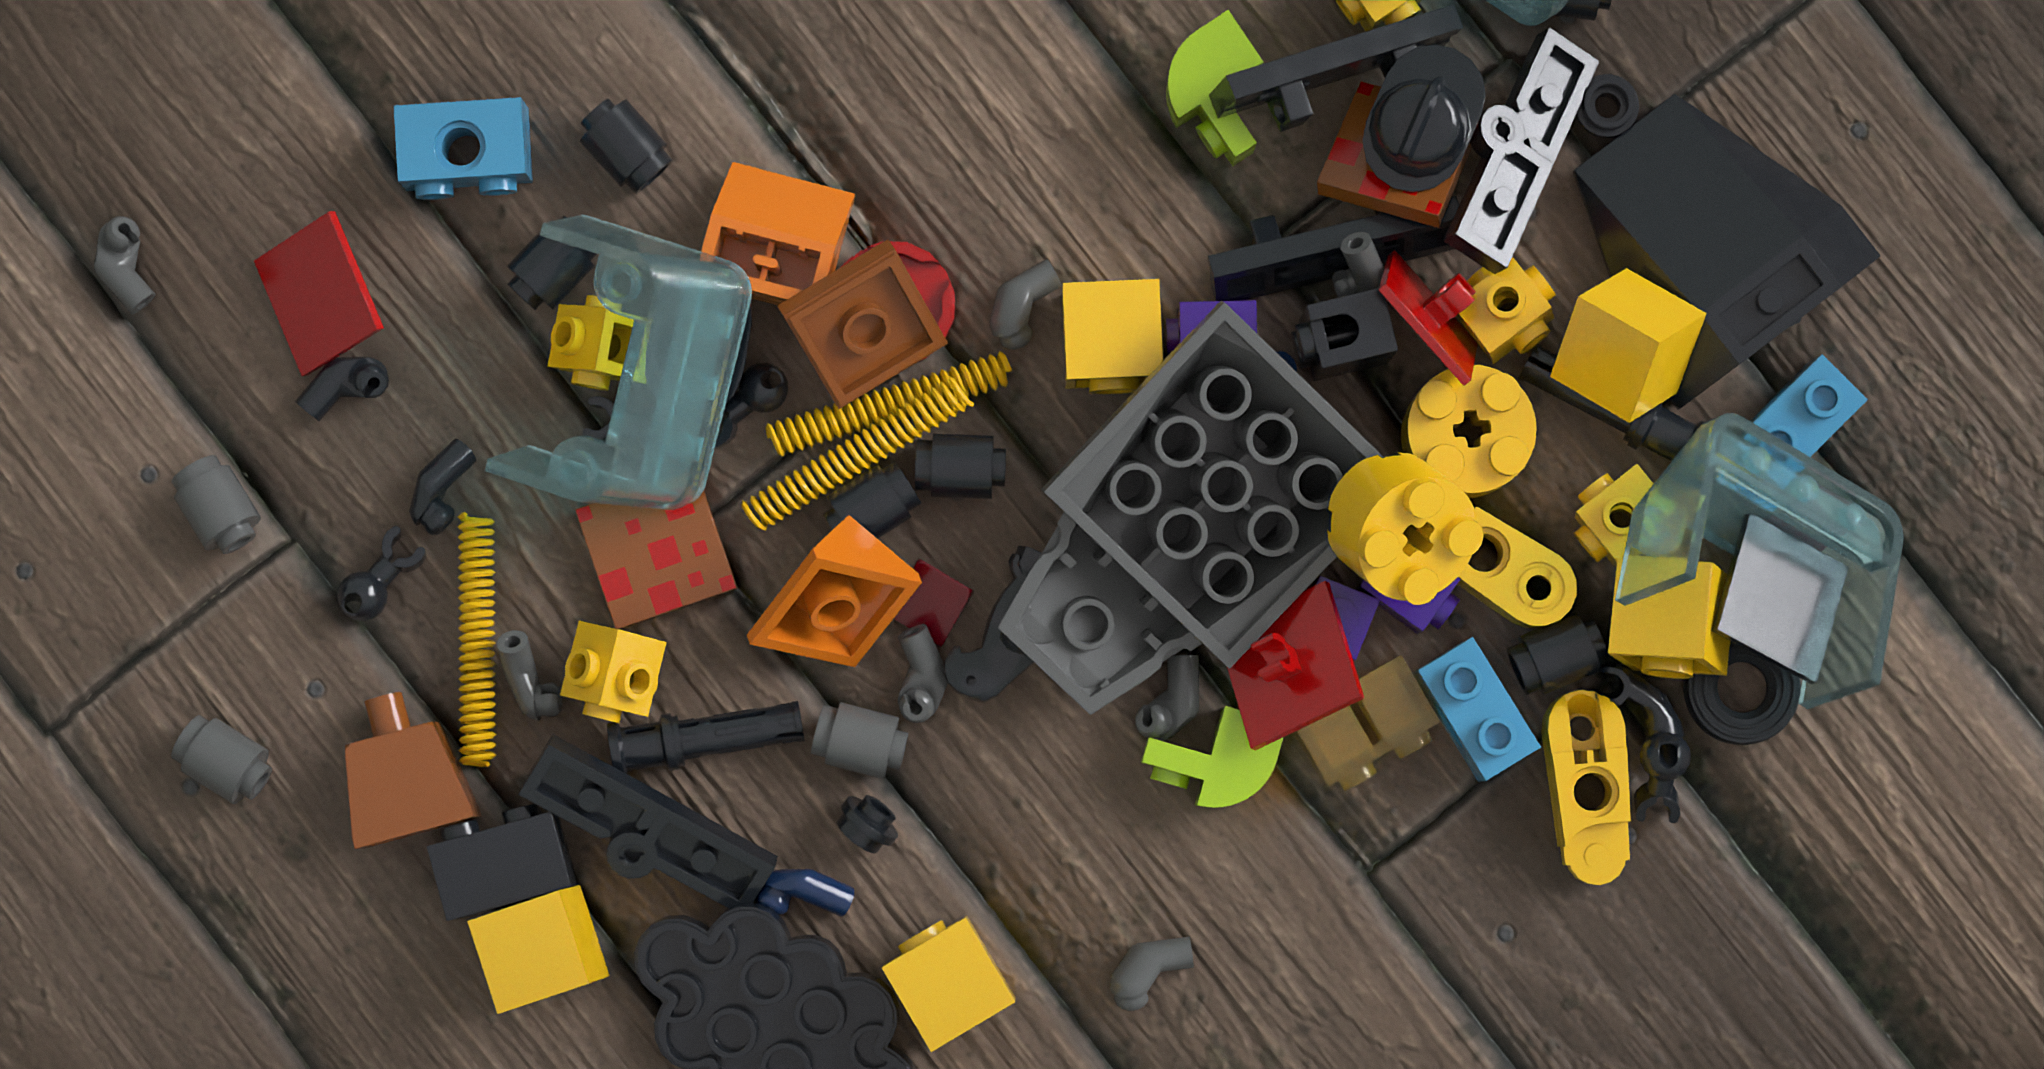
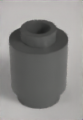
(215, 505)
(859, 740)
(222, 759)

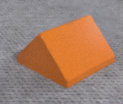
(837, 598)

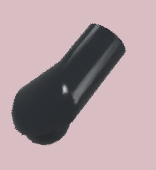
(433, 483)

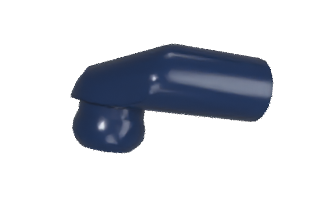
(807, 886)

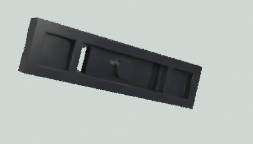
(1287, 79)
(1315, 255)

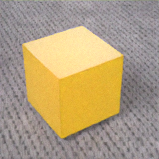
(1111, 334)
(1627, 345)
(1672, 629)
(538, 948)
(947, 981)

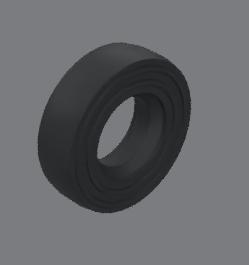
(1750, 727)

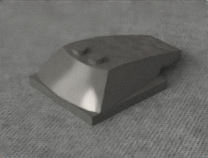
(1185, 516)

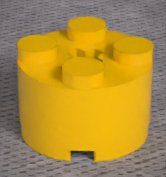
(1491, 402)
(1402, 527)

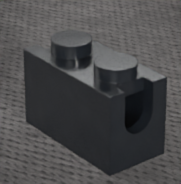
(1344, 335)
(501, 863)

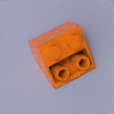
(778, 230)

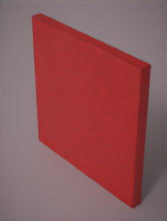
(318, 293)
(1433, 314)
(1296, 670)

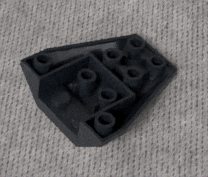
(1719, 231)

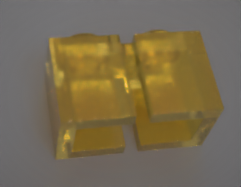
(1395, 713)

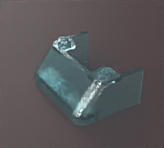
(673, 378)
(1743, 469)

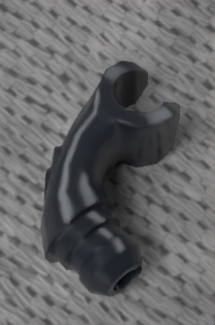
(1657, 709)

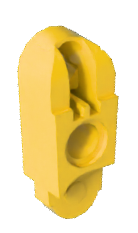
(1517, 561)
(1595, 840)

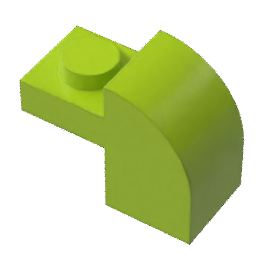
(1196, 71)
(1229, 771)

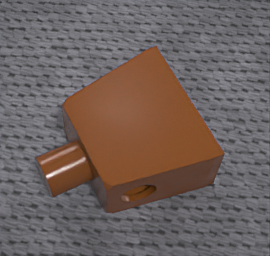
(403, 778)

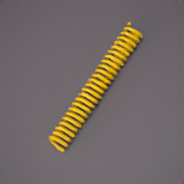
(885, 405)
(947, 411)
(474, 675)

